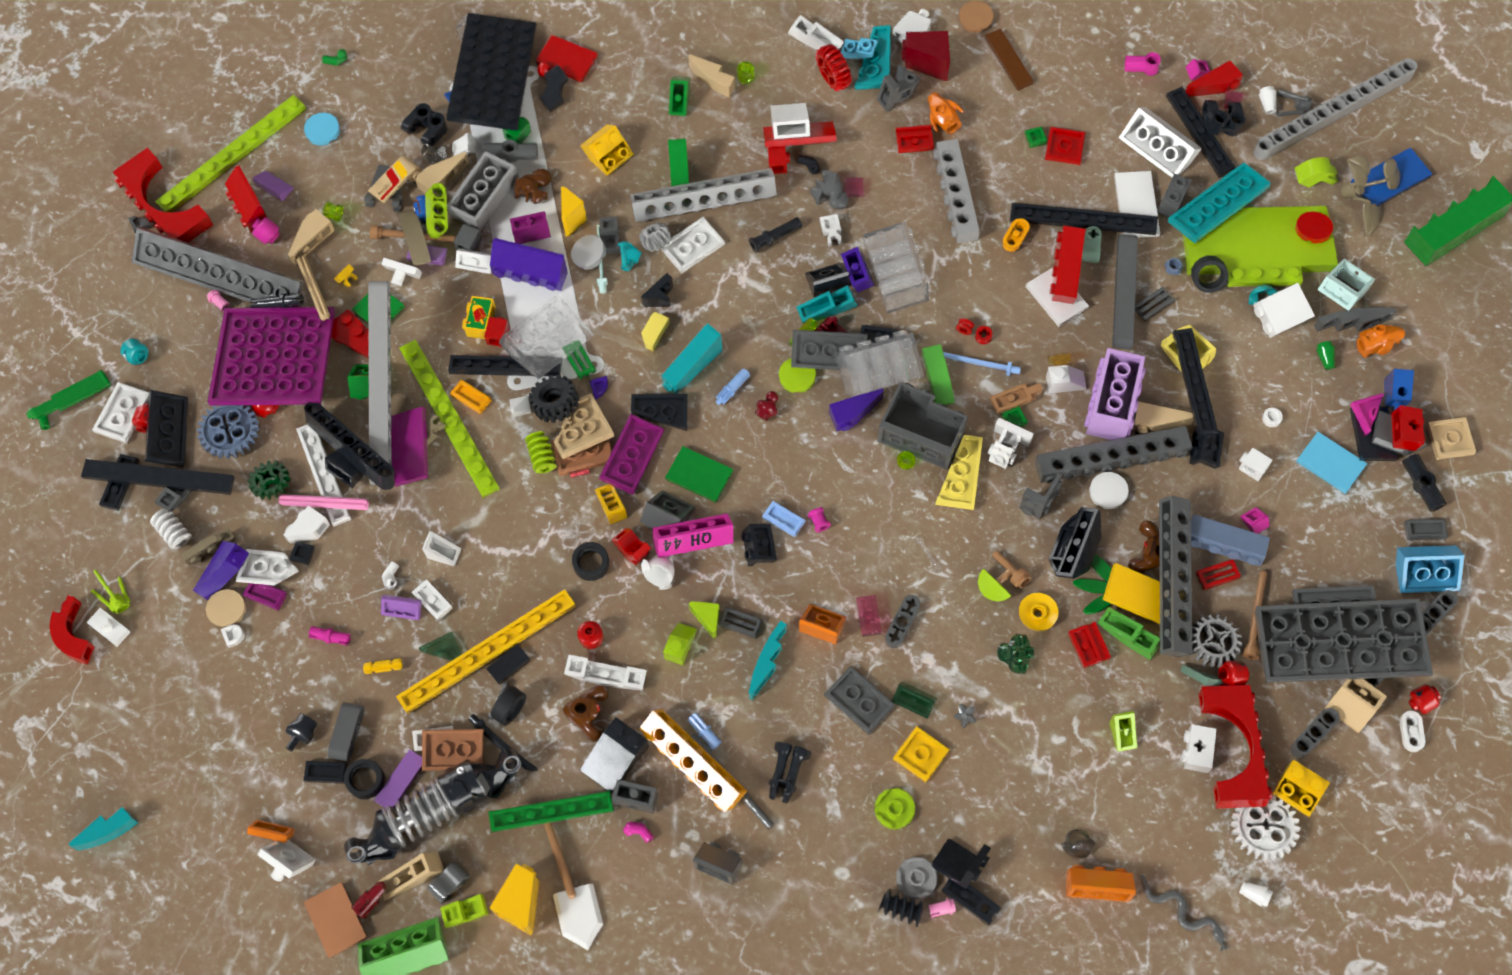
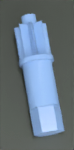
(730, 389)

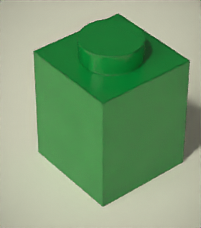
(522, 133)

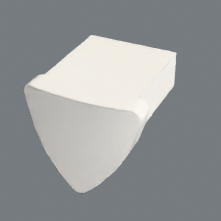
(466, 144)

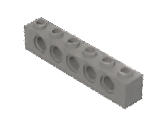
(961, 231)

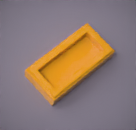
(470, 396)

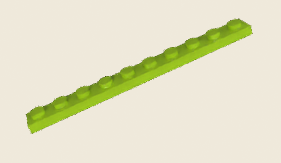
(230, 154)
(454, 426)

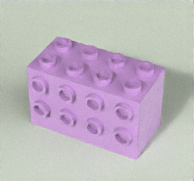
(1115, 395)

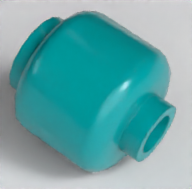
(133, 350)

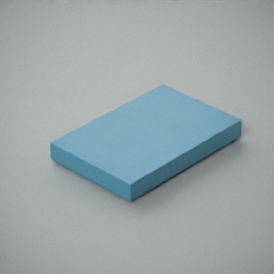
(1331, 462)

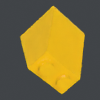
(518, 898)

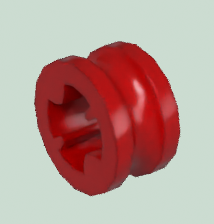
(964, 326)
(978, 336)

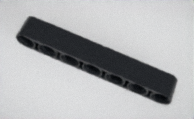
(350, 445)

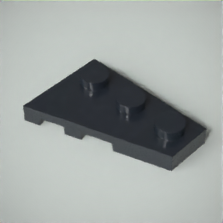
(662, 408)

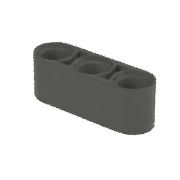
(346, 731)
(1306, 737)

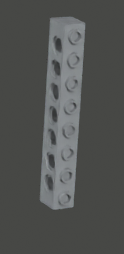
(695, 190)

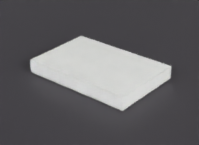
(693, 245)
(1058, 311)
(118, 413)

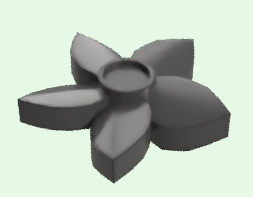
(965, 714)

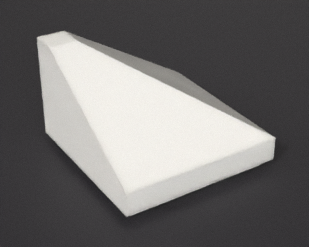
(520, 406)

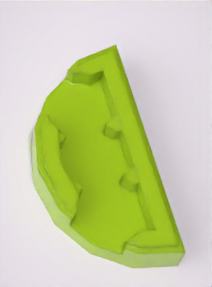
(991, 587)

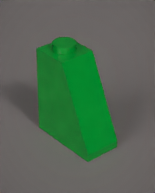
(678, 161)

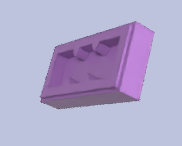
(401, 607)

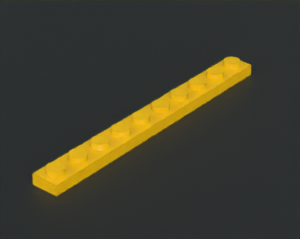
(485, 651)

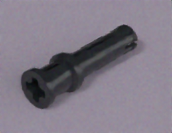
(769, 237)

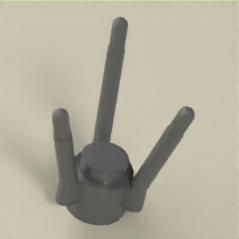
(1301, 103)

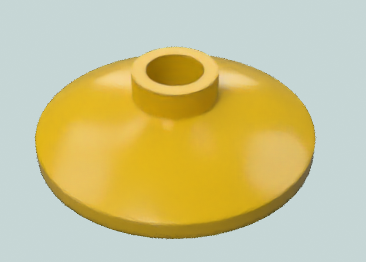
(1043, 604)

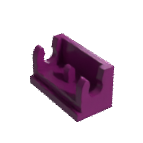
(530, 227)

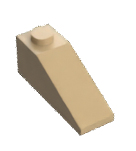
(442, 172)
(310, 234)
(1157, 418)
(412, 874)

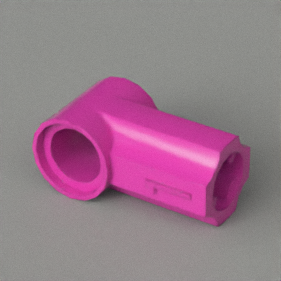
(1148, 64)

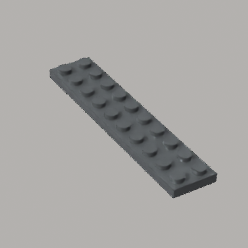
(210, 268)

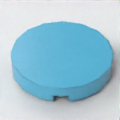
(321, 129)

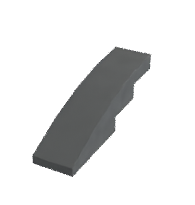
(1359, 317)

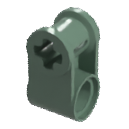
(1091, 246)

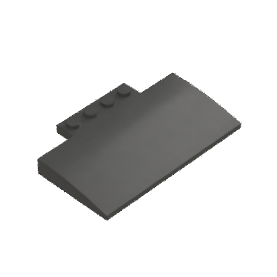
(1342, 636)

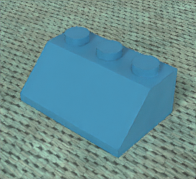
(1429, 568)

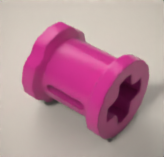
(819, 519)

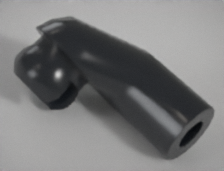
(811, 164)

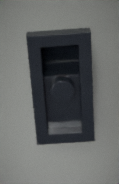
(656, 295)

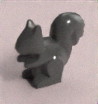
(832, 187)

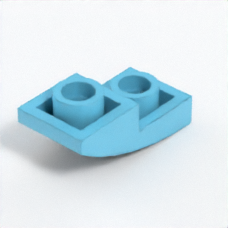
(859, 49)

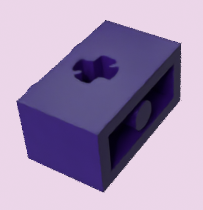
(857, 269)

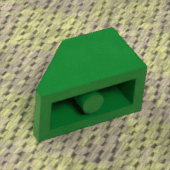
(679, 95)

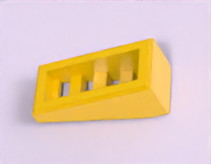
(615, 513)

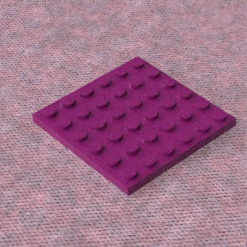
(271, 356)

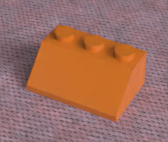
(1100, 884)

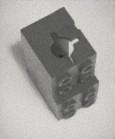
(922, 426)

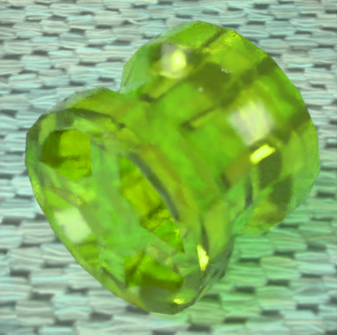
(748, 68)
(333, 211)

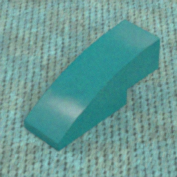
(827, 304)
(104, 830)

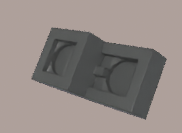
(610, 233)
(171, 498)

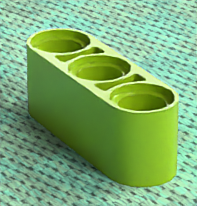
(440, 204)

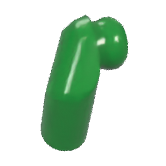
(44, 421)

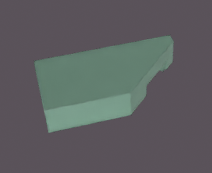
(1201, 676)

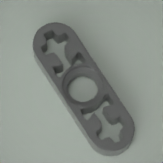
(901, 636)

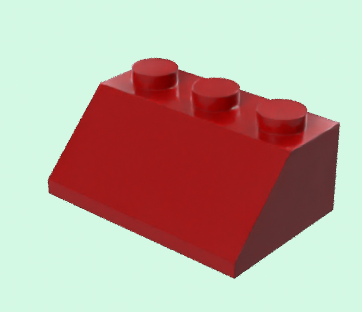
(244, 198)

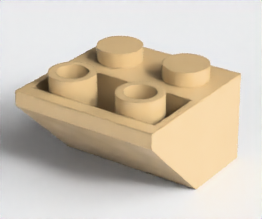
(1356, 702)

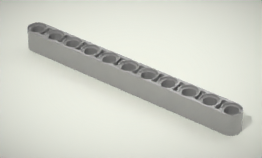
(1334, 109)
(379, 368)

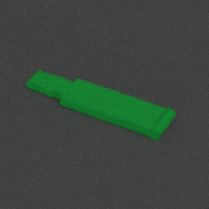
(73, 394)

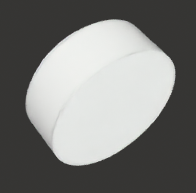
(1272, 417)

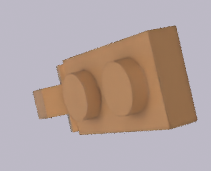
(1015, 397)

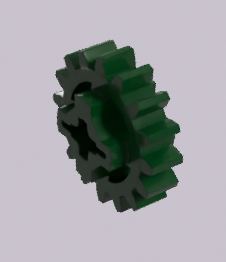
(269, 480)

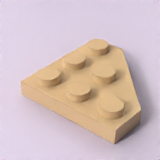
(583, 428)

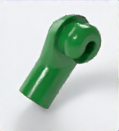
(336, 60)

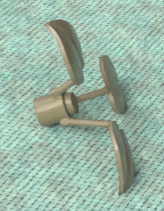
(1361, 169)

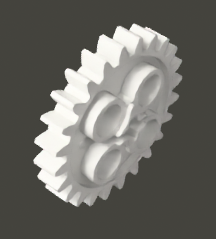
(1266, 845)

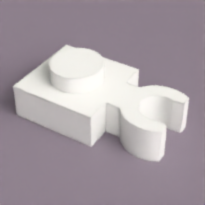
(831, 227)

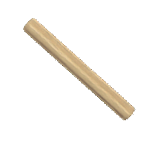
(313, 287)

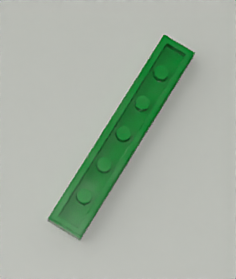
(550, 811)

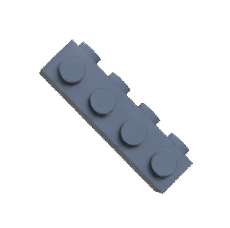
(1228, 540)

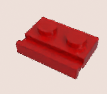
(914, 139)
(1089, 645)

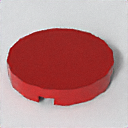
(1314, 227)

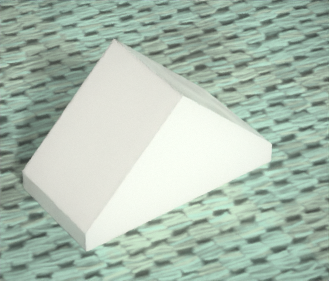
(440, 549)

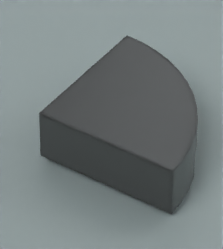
(139, 222)

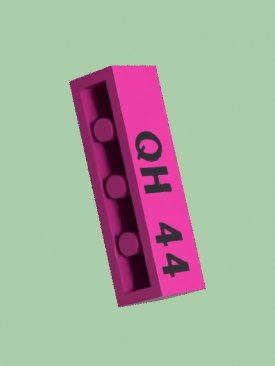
(693, 535)

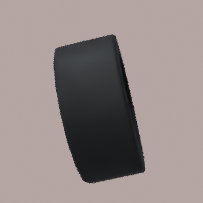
(1214, 286)
(590, 547)
(508, 705)
(353, 768)

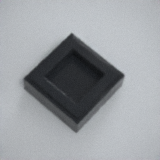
(302, 553)

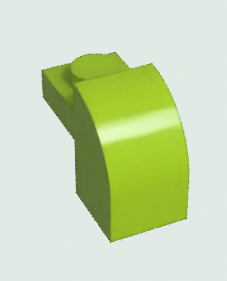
(1316, 170)

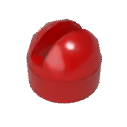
(543, 69)

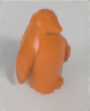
(944, 113)
(1379, 339)

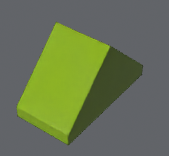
(707, 615)
(1124, 731)

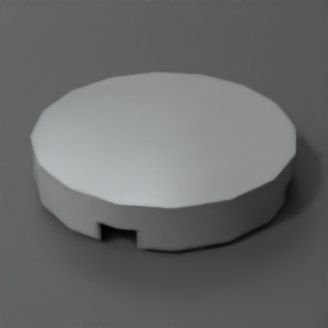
(588, 252)
(916, 878)

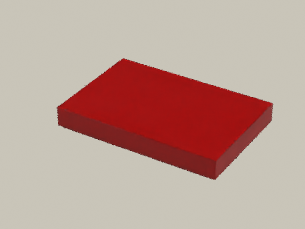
(571, 58)

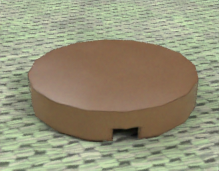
(976, 16)

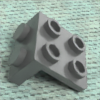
(1036, 504)

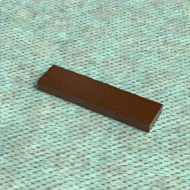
(1009, 59)

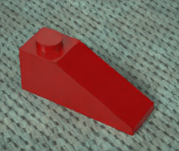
(1217, 81)

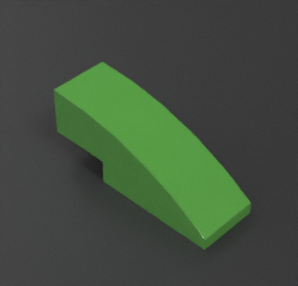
(938, 374)
(1130, 633)

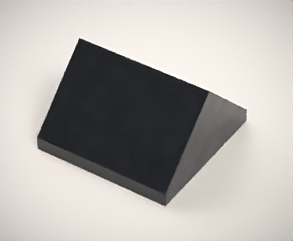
(827, 279)

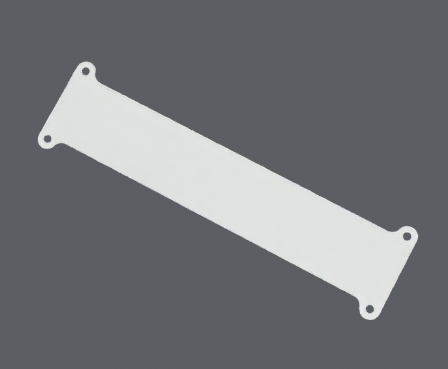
(522, 297)

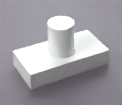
(400, 271)
(108, 627)

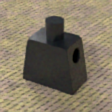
(342, 469)

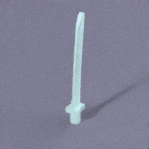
(602, 282)

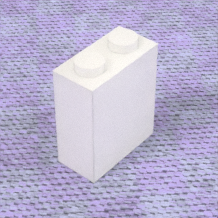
(790, 121)
(1283, 310)

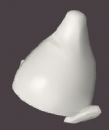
(659, 571)

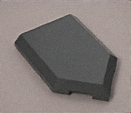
(1383, 434)

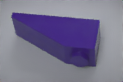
(850, 411)
(221, 569)

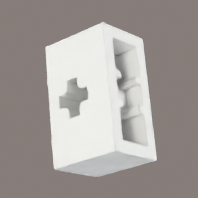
(1205, 739)

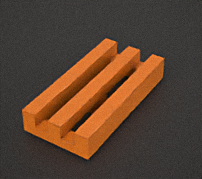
(270, 831)

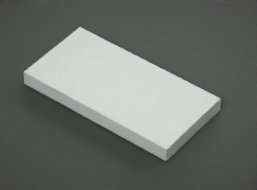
(1136, 196)

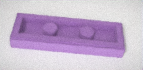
(400, 780)

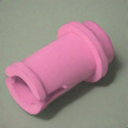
(216, 298)
(942, 908)

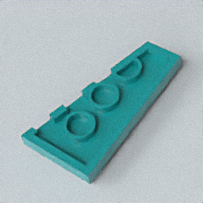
(878, 66)

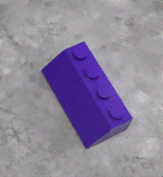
(528, 264)

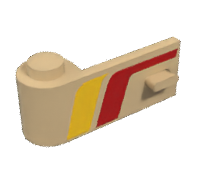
(395, 178)

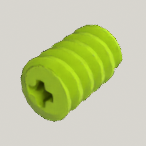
(540, 452)

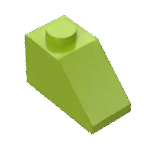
(679, 643)

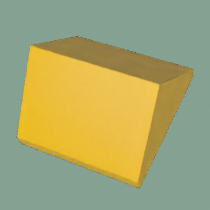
(572, 211)

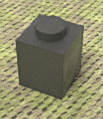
(468, 238)

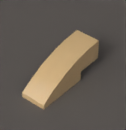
(712, 75)

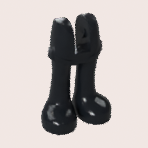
(799, 755)

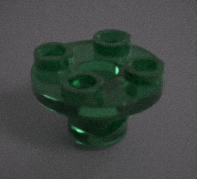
(1016, 653)

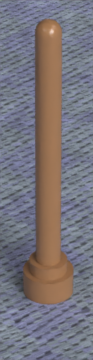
(378, 232)
(1251, 650)
(560, 860)

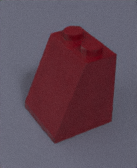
(927, 53)

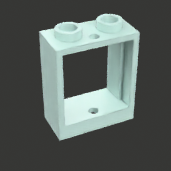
(1340, 291)

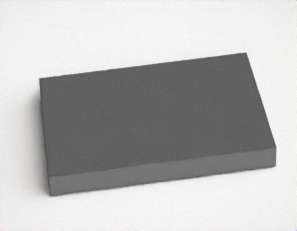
(859, 700)

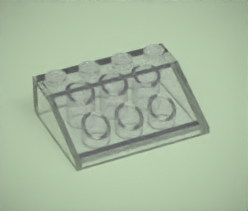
(546, 337)

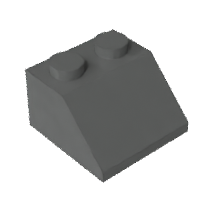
(665, 510)
(717, 862)

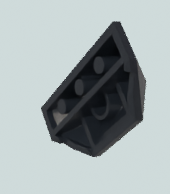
(1076, 544)

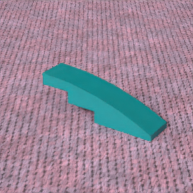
(765, 666)

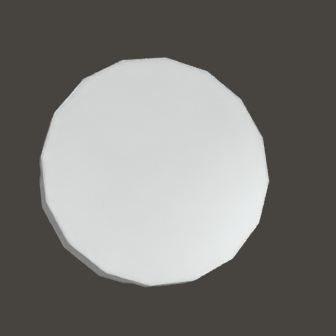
(1108, 490)

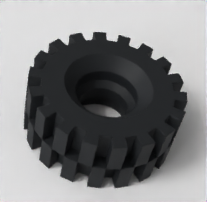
(551, 389)

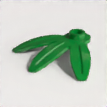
(1096, 586)

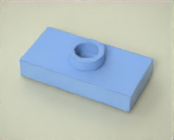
(783, 519)

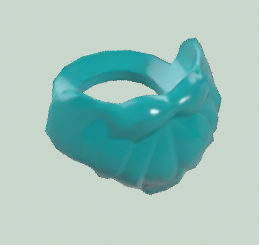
(629, 256)
(1253, 297)

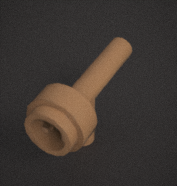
(1019, 578)

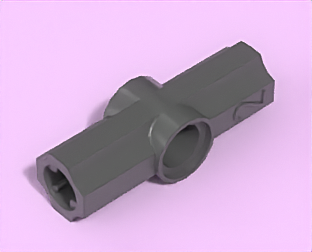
(519, 150)

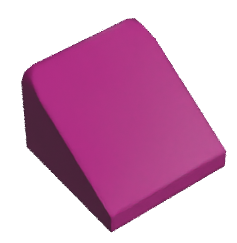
(1197, 68)
(1255, 520)

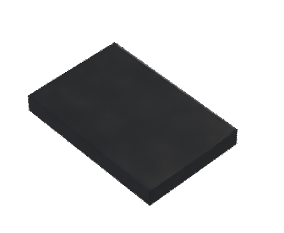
(1366, 449)

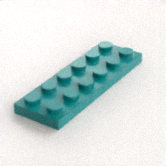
(1219, 202)

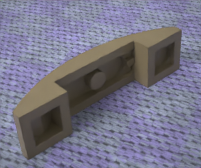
(414, 237)

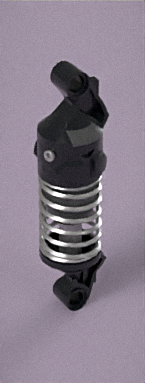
(450, 794)

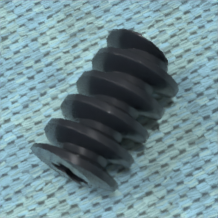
(901, 907)

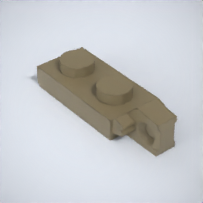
(207, 546)

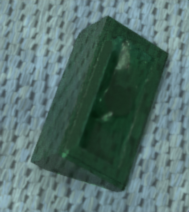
(914, 699)

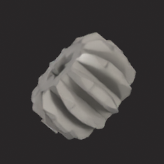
(655, 237)

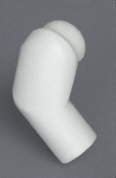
(388, 576)

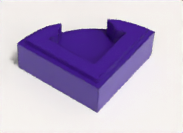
(599, 386)

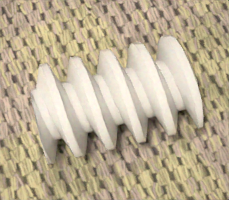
(170, 529)

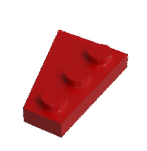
(351, 333)

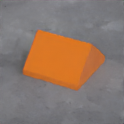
(822, 623)

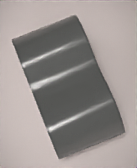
(448, 882)

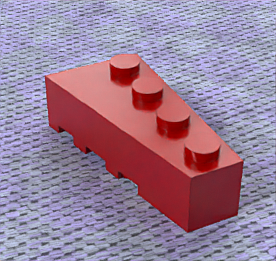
(1067, 264)

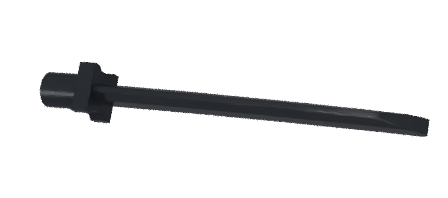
(480, 724)

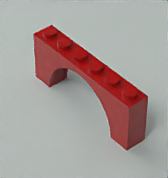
(135, 178)
(1237, 706)

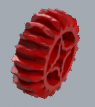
(833, 67)

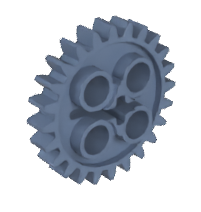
(212, 434)

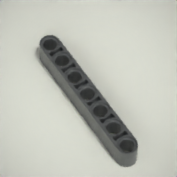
(1125, 292)
(1440, 609)

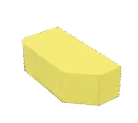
(654, 330)

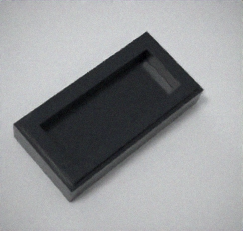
(508, 664)
(325, 772)

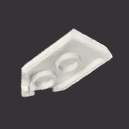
(265, 568)
(580, 916)

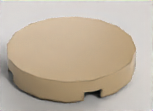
(225, 608)

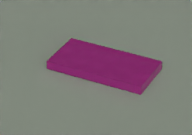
(409, 446)
(631, 454)

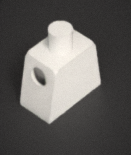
(911, 23)

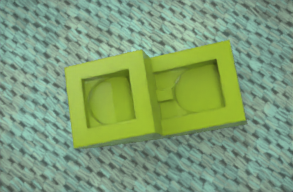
(464, 911)

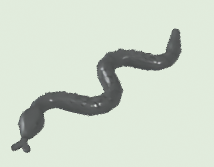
(1181, 916)

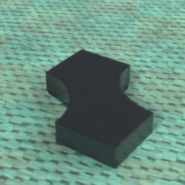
(553, 93)

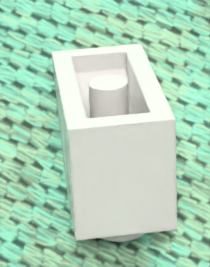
(1065, 379)

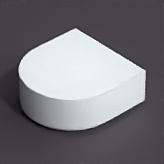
(233, 635)

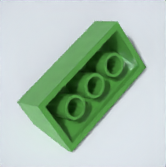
(404, 950)

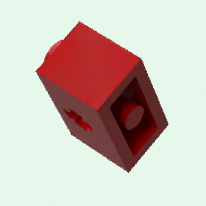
(1407, 428)

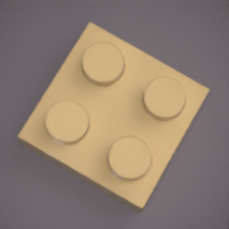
(1451, 438)

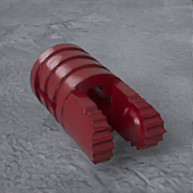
(373, 896)

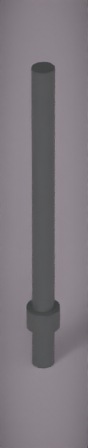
(746, 798)

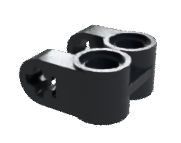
(417, 119)
(1219, 121)

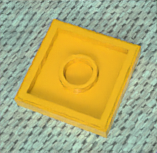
(921, 754)

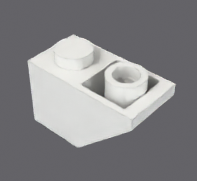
(307, 526)

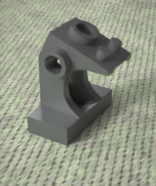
(900, 90)

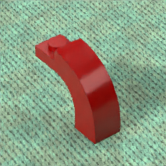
(62, 632)

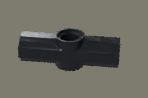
(1429, 492)

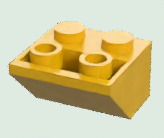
(607, 149)
(1300, 788)

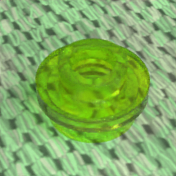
(906, 455)

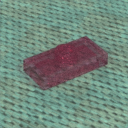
(868, 615)

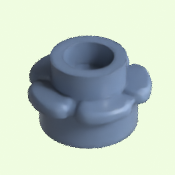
(1176, 263)

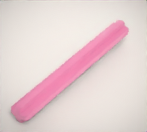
(324, 502)

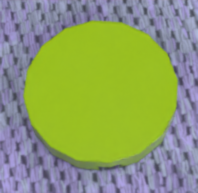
(796, 378)
(894, 808)

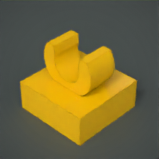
(345, 274)

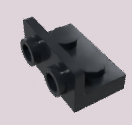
(1206, 449)
(759, 544)

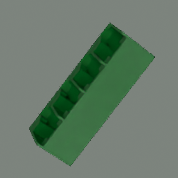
(1459, 222)

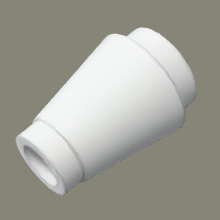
(1268, 99)
(1258, 894)

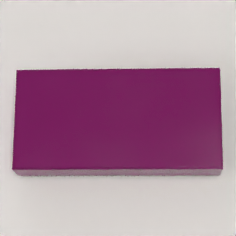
(265, 595)

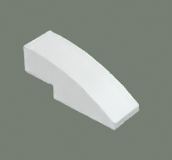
(813, 34)

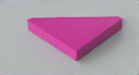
(1366, 411)

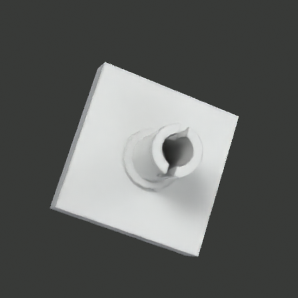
(286, 859)

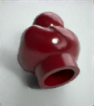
(767, 407)

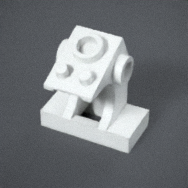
(1011, 436)

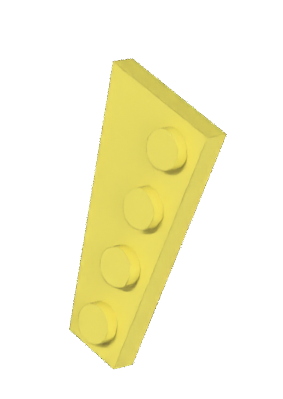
(962, 478)

